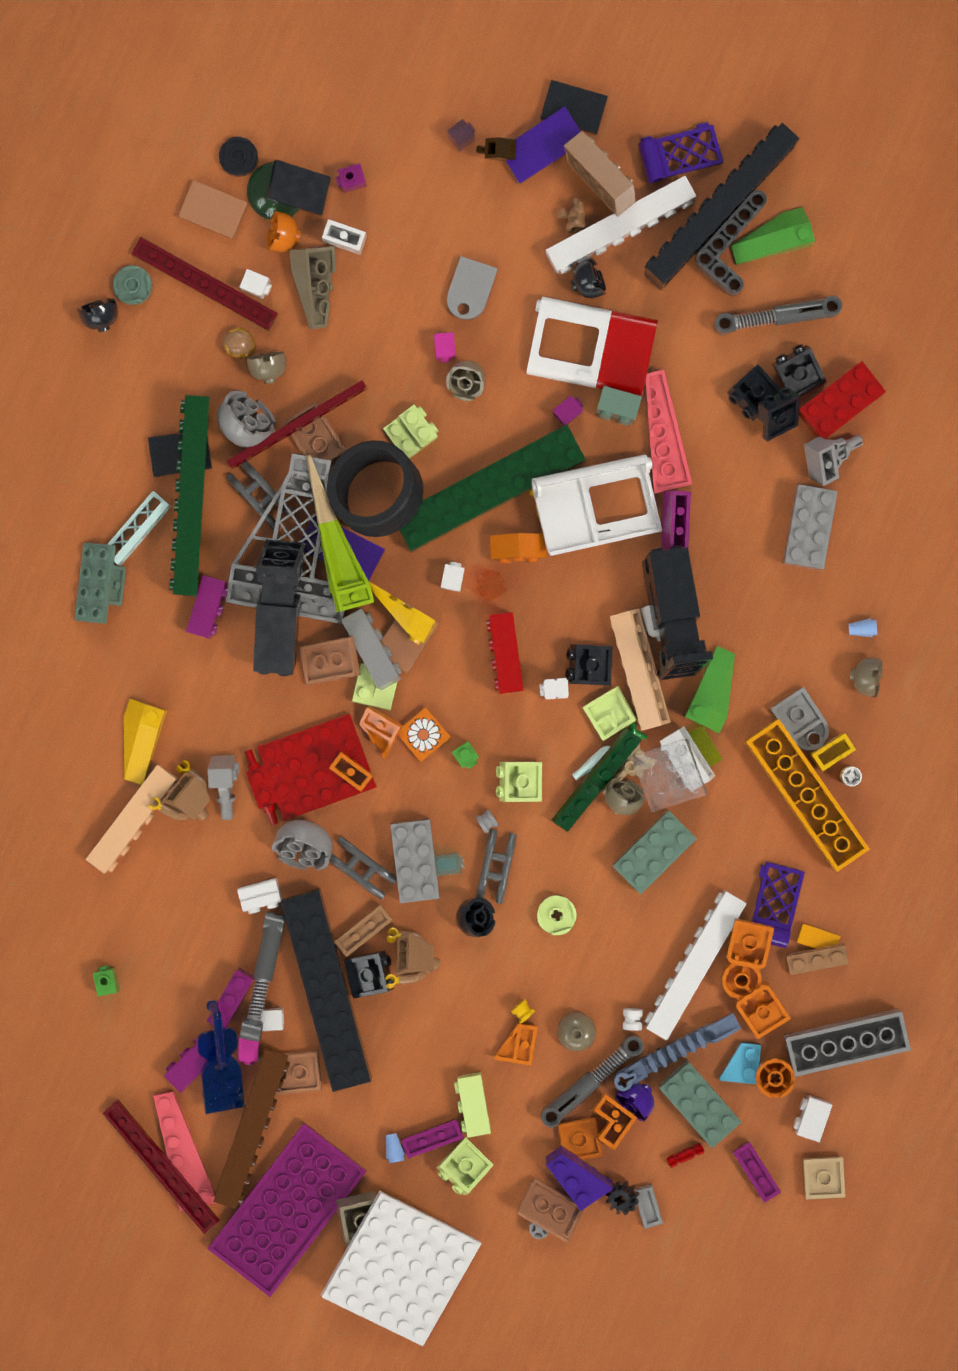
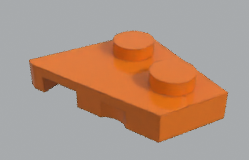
(380, 729)
(519, 1045)

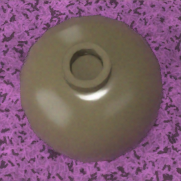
(267, 366)
(466, 380)
(867, 676)
(624, 797)
(576, 1031)

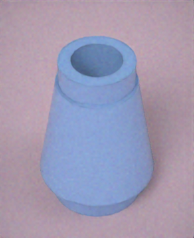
(863, 628)
(394, 1150)

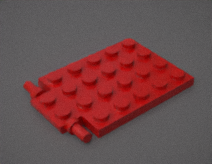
(299, 772)

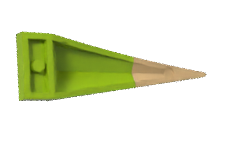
(344, 573)

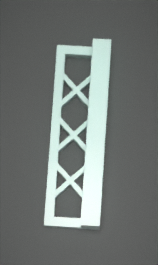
(144, 529)

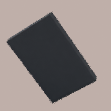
(583, 105)
(298, 187)
(165, 454)

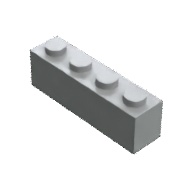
(371, 649)

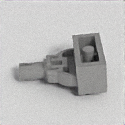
(827, 455)
(221, 775)

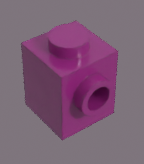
(351, 178)

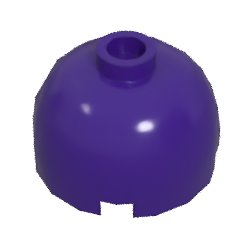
(637, 1100)

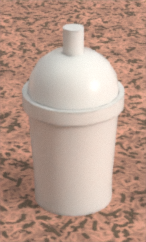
(646, 614)

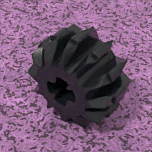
(627, 1193)

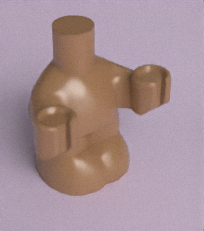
(575, 216)

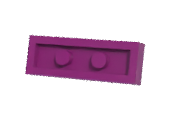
(432, 1138)
(756, 1171)

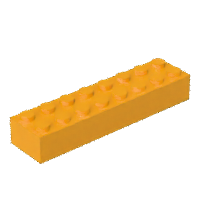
(806, 795)

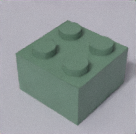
(618, 405)

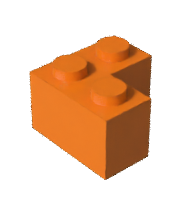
(518, 547)
(617, 1118)

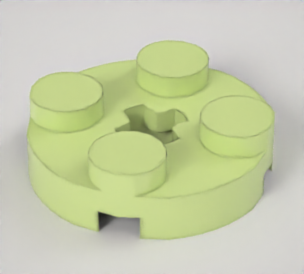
(562, 905)

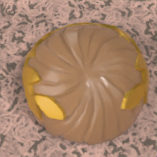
(238, 343)

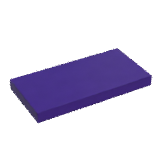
(542, 144)
(366, 552)

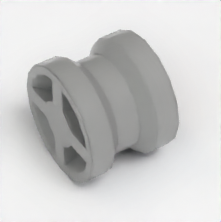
(487, 821)
(536, 1231)

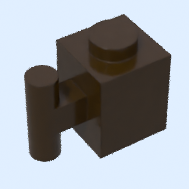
(498, 149)

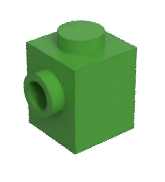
(466, 755)
(106, 980)

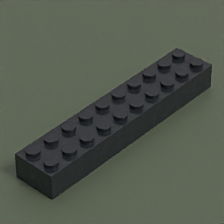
(721, 206)
(326, 990)

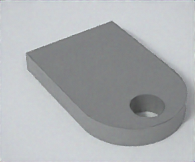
(470, 287)
(801, 719)

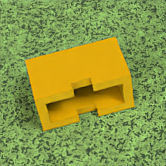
(832, 751)

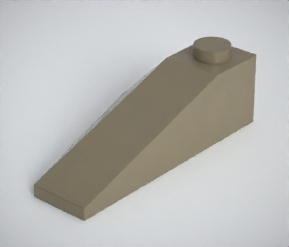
(313, 276)

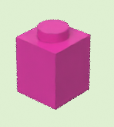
(444, 347)
(248, 1051)

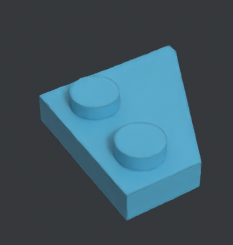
(743, 1064)

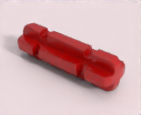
(685, 1155)

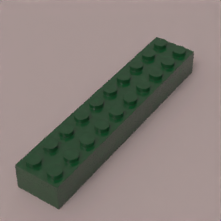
(491, 487)
(190, 490)

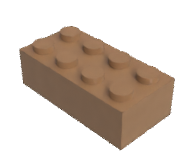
(600, 173)

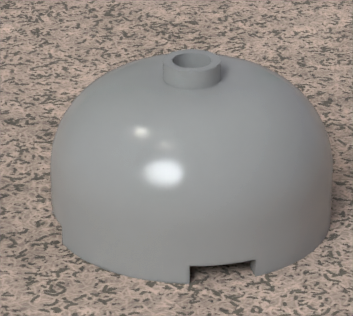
(237, 419)
(306, 837)

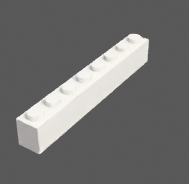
(613, 228)
(695, 964)

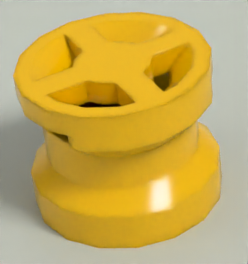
(522, 1011)

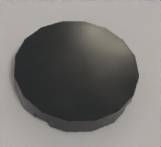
(238, 156)

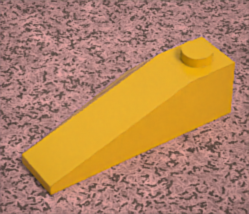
(411, 620)
(141, 736)

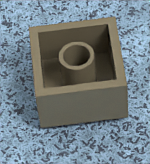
(352, 1212)

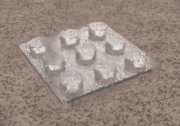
(669, 775)

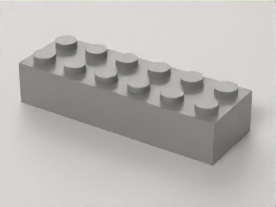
(847, 1042)

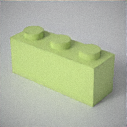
(472, 1104)

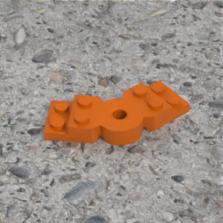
(755, 998)

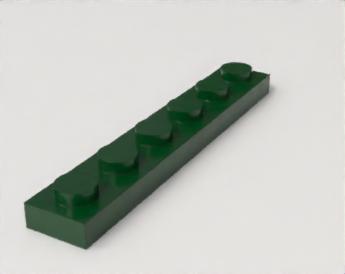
(596, 779)

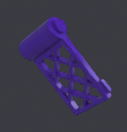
(655, 159)
(781, 931)

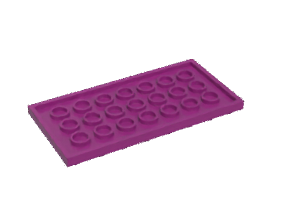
(286, 1209)

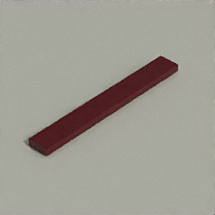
(204, 283)
(297, 424)
(161, 1166)

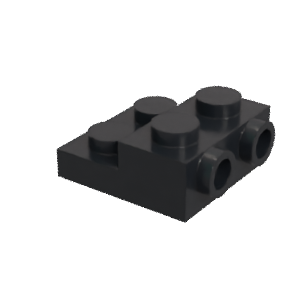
(799, 370)
(751, 391)
(779, 413)
(589, 664)
(368, 974)

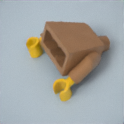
(187, 796)
(414, 957)

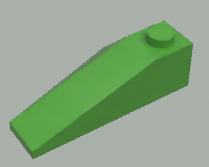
(780, 235)
(712, 696)

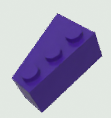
(578, 1179)

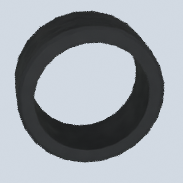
(354, 461)

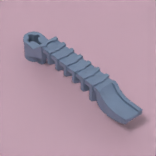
(671, 1052)

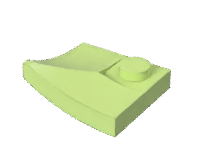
(368, 693)
(610, 713)

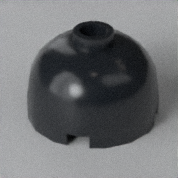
(588, 279)
(99, 314)
(475, 917)

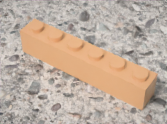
(640, 669)
(131, 820)

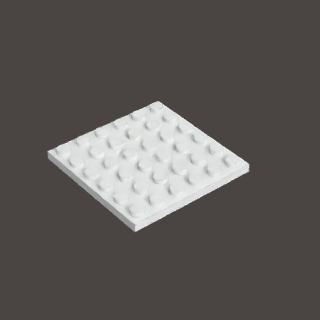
(401, 1268)

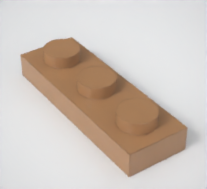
(363, 930)
(817, 959)

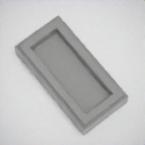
(648, 1207)

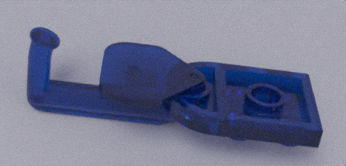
(220, 1085)

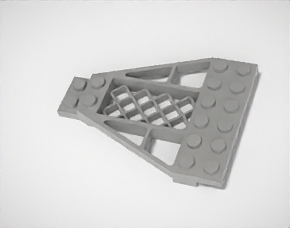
(315, 594)

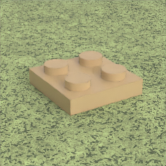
(824, 1177)

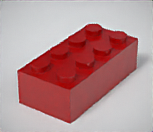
(841, 401)
(506, 653)

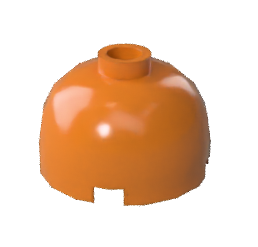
(282, 233)
(775, 1077)

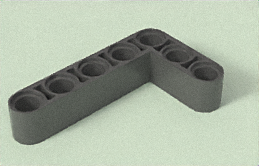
(726, 240)

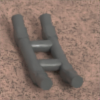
(246, 492)
(505, 858)
(373, 867)

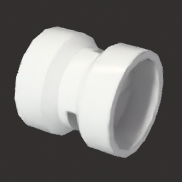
(850, 776)
(632, 1019)

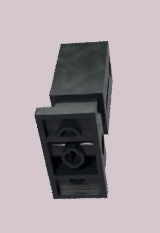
(278, 607)
(675, 612)

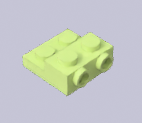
(411, 431)
(519, 782)
(464, 1167)

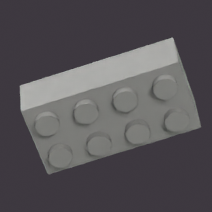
(809, 527)
(415, 860)

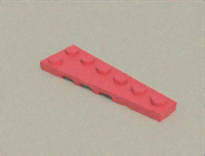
(666, 446)
(181, 1147)

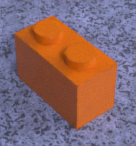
(351, 771)

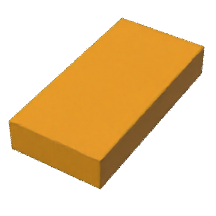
(816, 937)

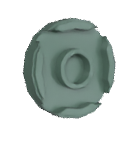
(132, 285)

